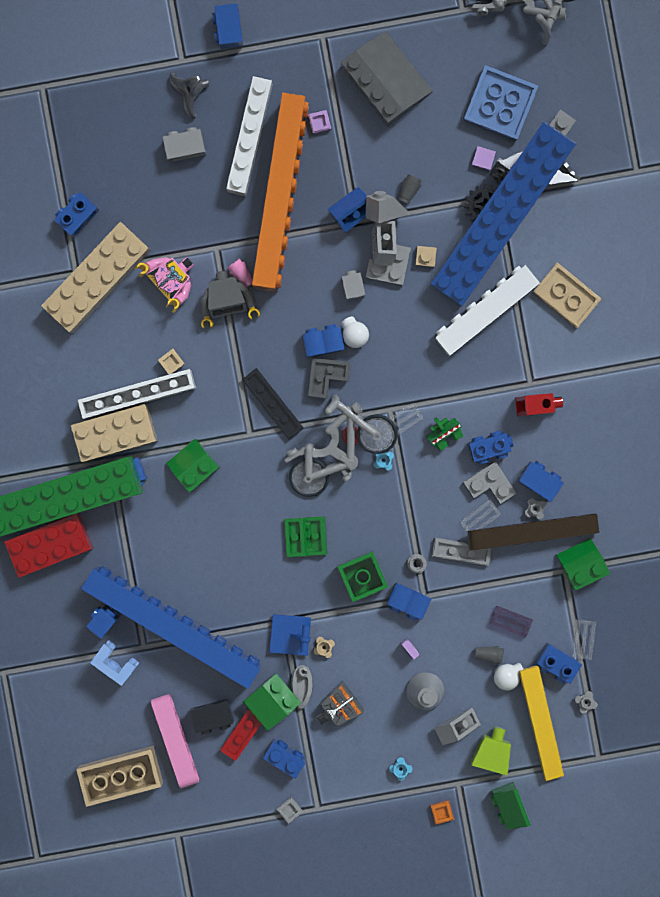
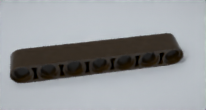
(533, 531)

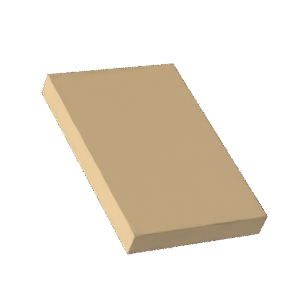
(567, 295)

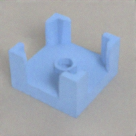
(112, 668)

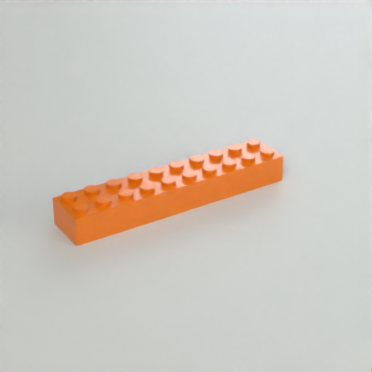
(279, 192)

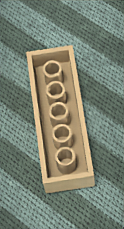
(96, 278)

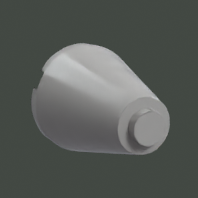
(425, 691)

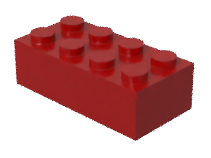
(48, 545)

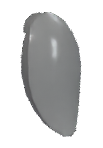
(302, 685)

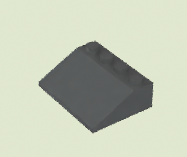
(385, 78)

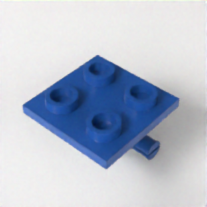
(290, 634)

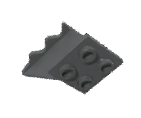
(562, 176)

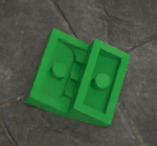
(306, 536)

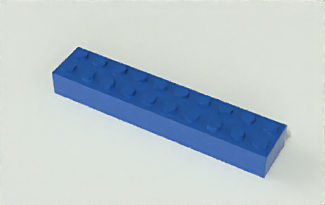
(503, 213)
(171, 626)

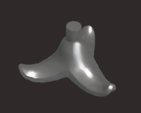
(189, 89)

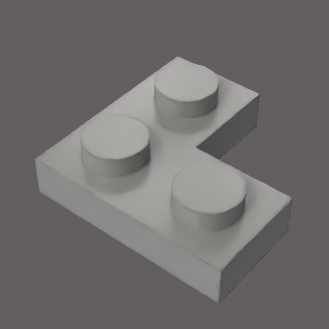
(390, 274)
(492, 478)

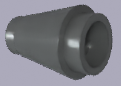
(409, 188)
(490, 654)

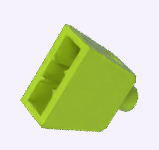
(493, 752)

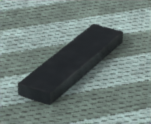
(272, 403)

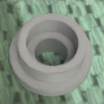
(421, 568)

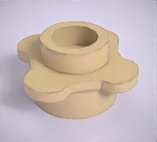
(323, 642)

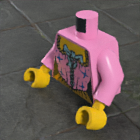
(169, 278)

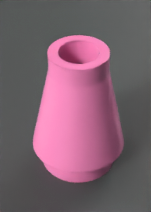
(240, 272)

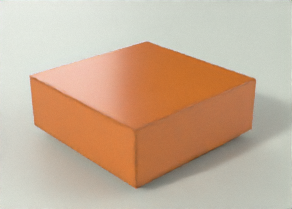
(442, 812)

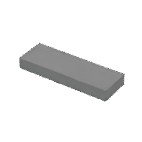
(460, 552)

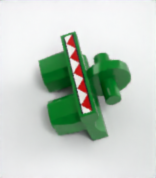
(442, 430)

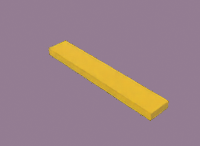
(541, 723)

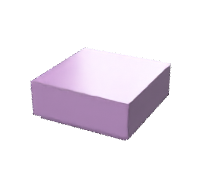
(319, 122)
(483, 158)
(410, 648)

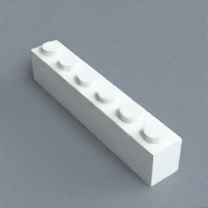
(249, 136)
(487, 310)
(136, 394)

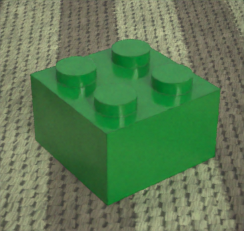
(362, 576)

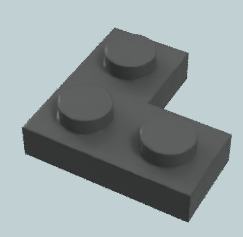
(322, 371)

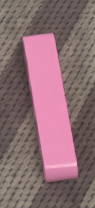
(175, 741)

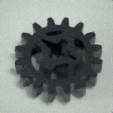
(476, 204)

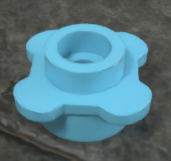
(387, 464)
(395, 768)

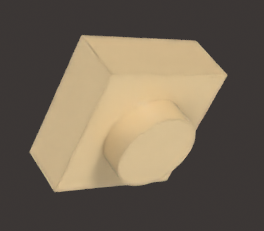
(425, 256)
(171, 361)

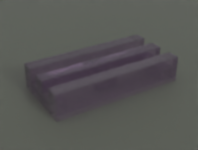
(496, 615)

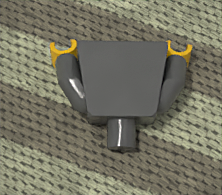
(225, 298)

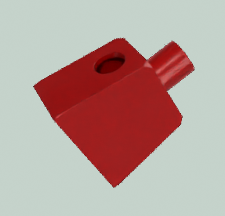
(533, 404)

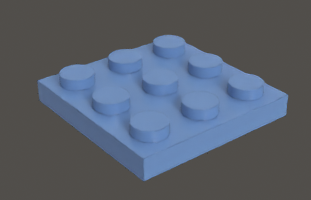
(501, 102)

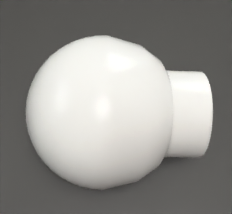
(354, 333)
(507, 676)

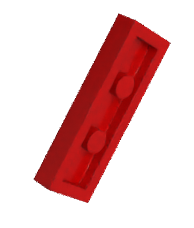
(241, 736)

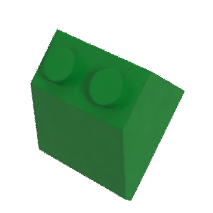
(192, 465)
(583, 564)
(271, 702)
(511, 807)

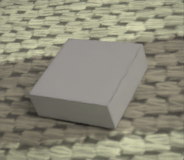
(289, 810)

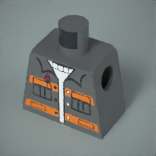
(339, 706)

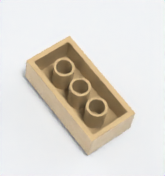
(114, 433)
(119, 776)

